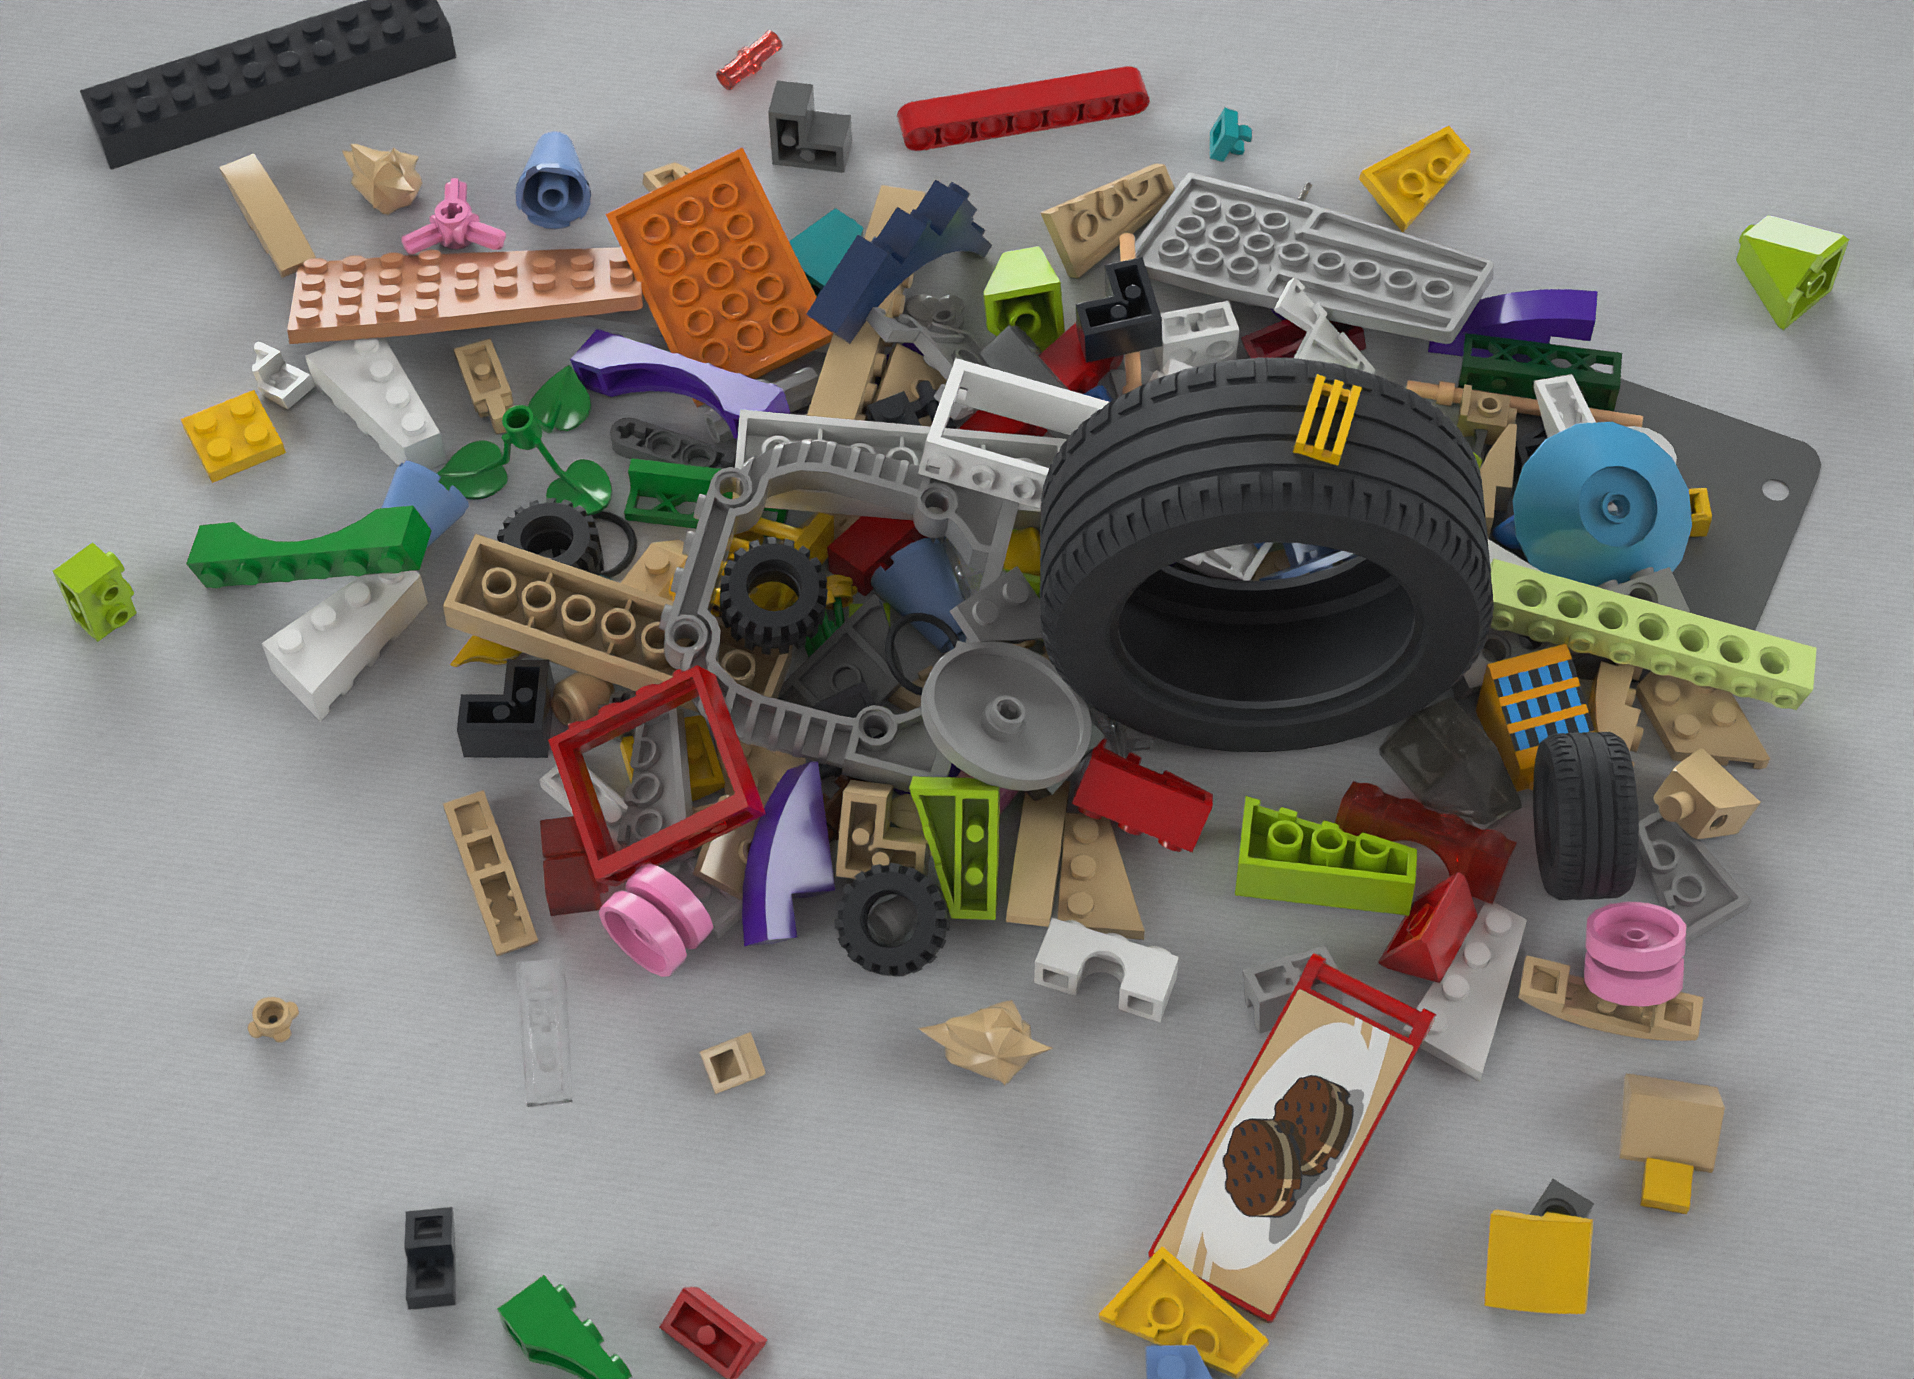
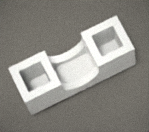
(1074, 952)

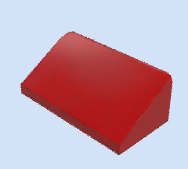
(712, 1332)

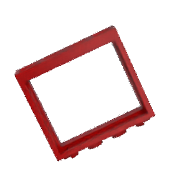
(671, 842)

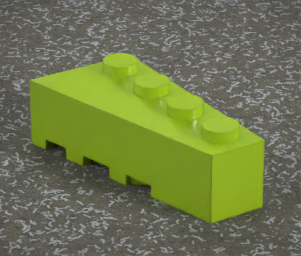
(1321, 864)

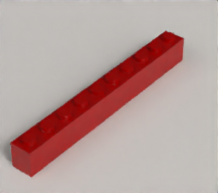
(875, 539)

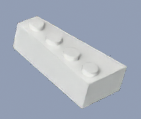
(377, 394)
(342, 635)

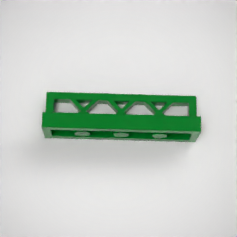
(672, 486)

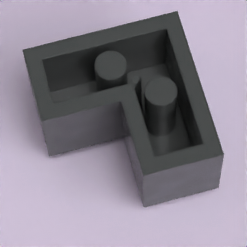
(806, 136)

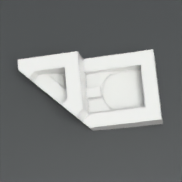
(278, 379)

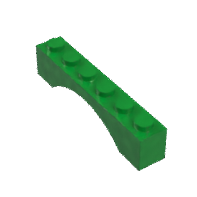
(378, 543)
(552, 1334)

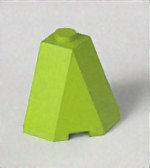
(1790, 265)
(1025, 295)

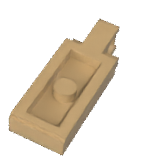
(485, 381)

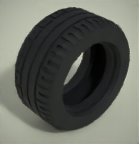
(1585, 816)

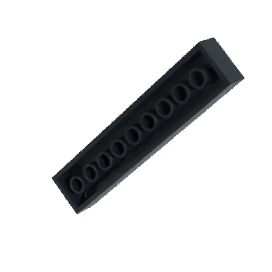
(265, 76)

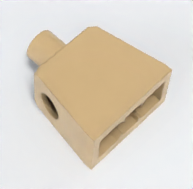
(1704, 798)

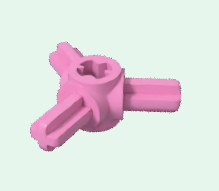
(454, 225)

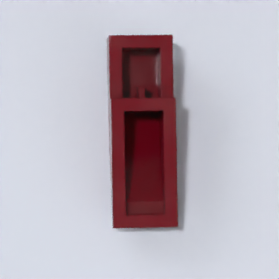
(1285, 338)

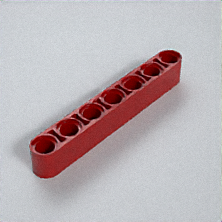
(1022, 108)

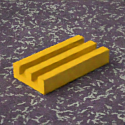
(1335, 393)

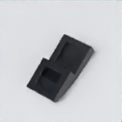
(430, 1258)

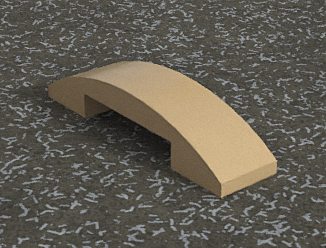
(1566, 996)

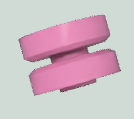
(656, 920)
(1635, 954)

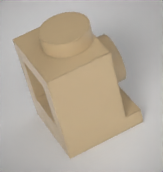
(1485, 412)

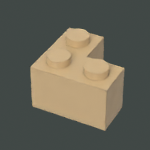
(867, 833)

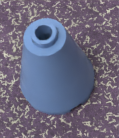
(553, 184)
(420, 487)
(922, 583)

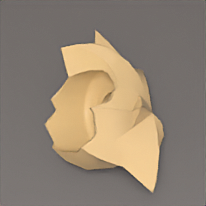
(384, 177)
(989, 1041)

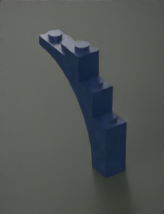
(904, 245)

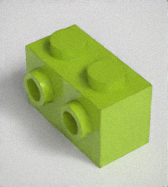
(96, 591)

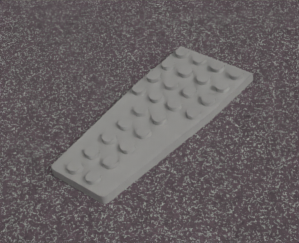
(1364, 275)

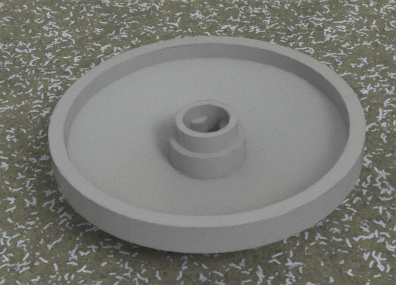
(1005, 716)

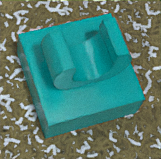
(1227, 135)

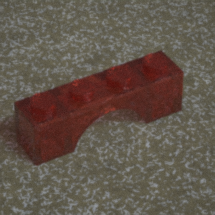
(1463, 848)

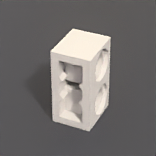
(1199, 335)

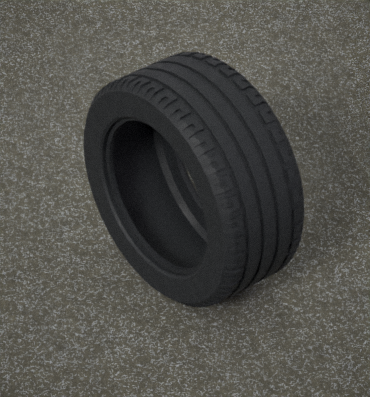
(1276, 661)

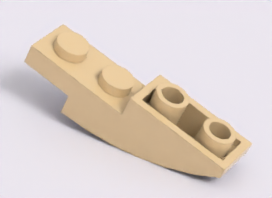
(1612, 703)

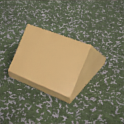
(1670, 1121)

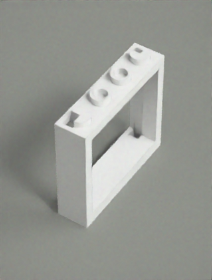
(1011, 398)

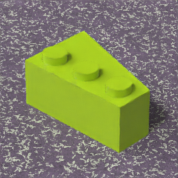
(963, 836)

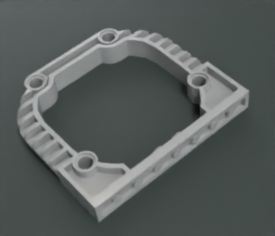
(972, 522)

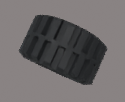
(556, 524)
(773, 564)
(854, 912)

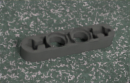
(652, 436)

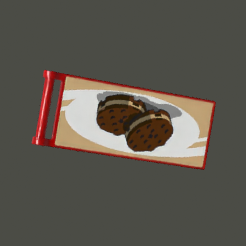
(1290, 1141)

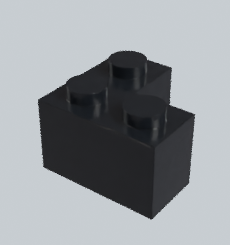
(1124, 319)
(510, 722)

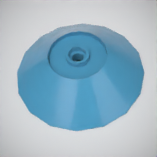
(1566, 497)

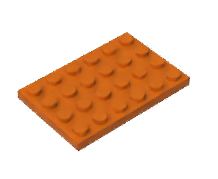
(720, 270)

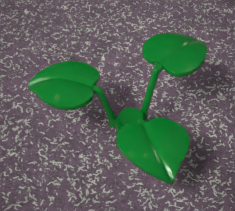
(558, 404)

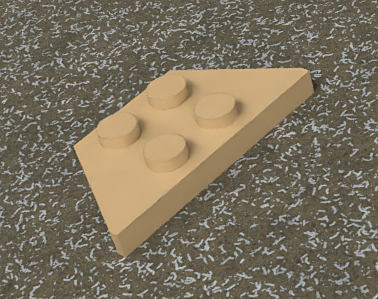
(1698, 718)

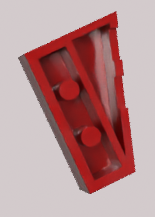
(1142, 799)

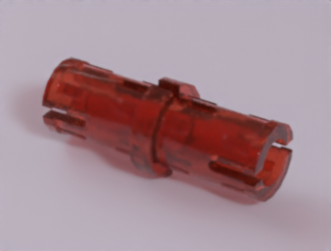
(749, 60)

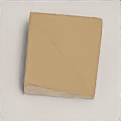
(732, 1062)

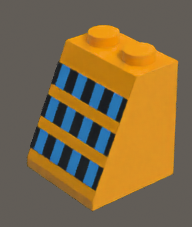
(1527, 702)

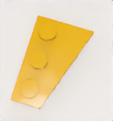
(1415, 175)
(1177, 1308)

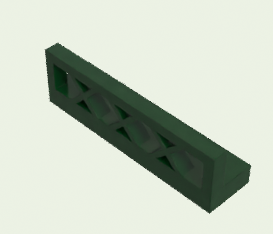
(1508, 377)

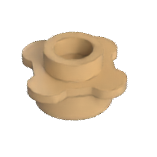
(267, 1009)

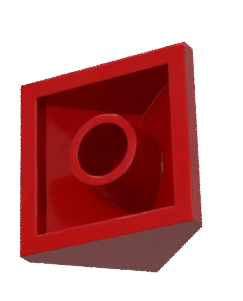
(1432, 931)

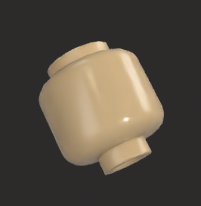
(579, 697)

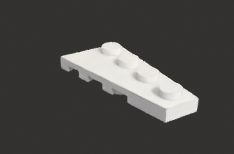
(1473, 991)

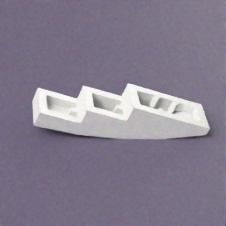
(1562, 407)

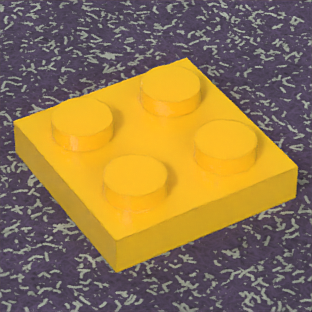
(233, 436)

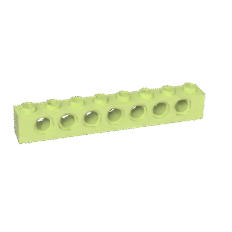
(1651, 636)

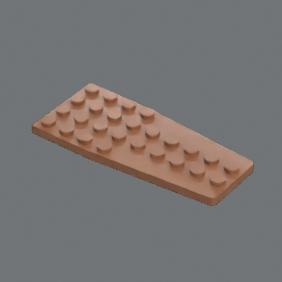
(455, 291)

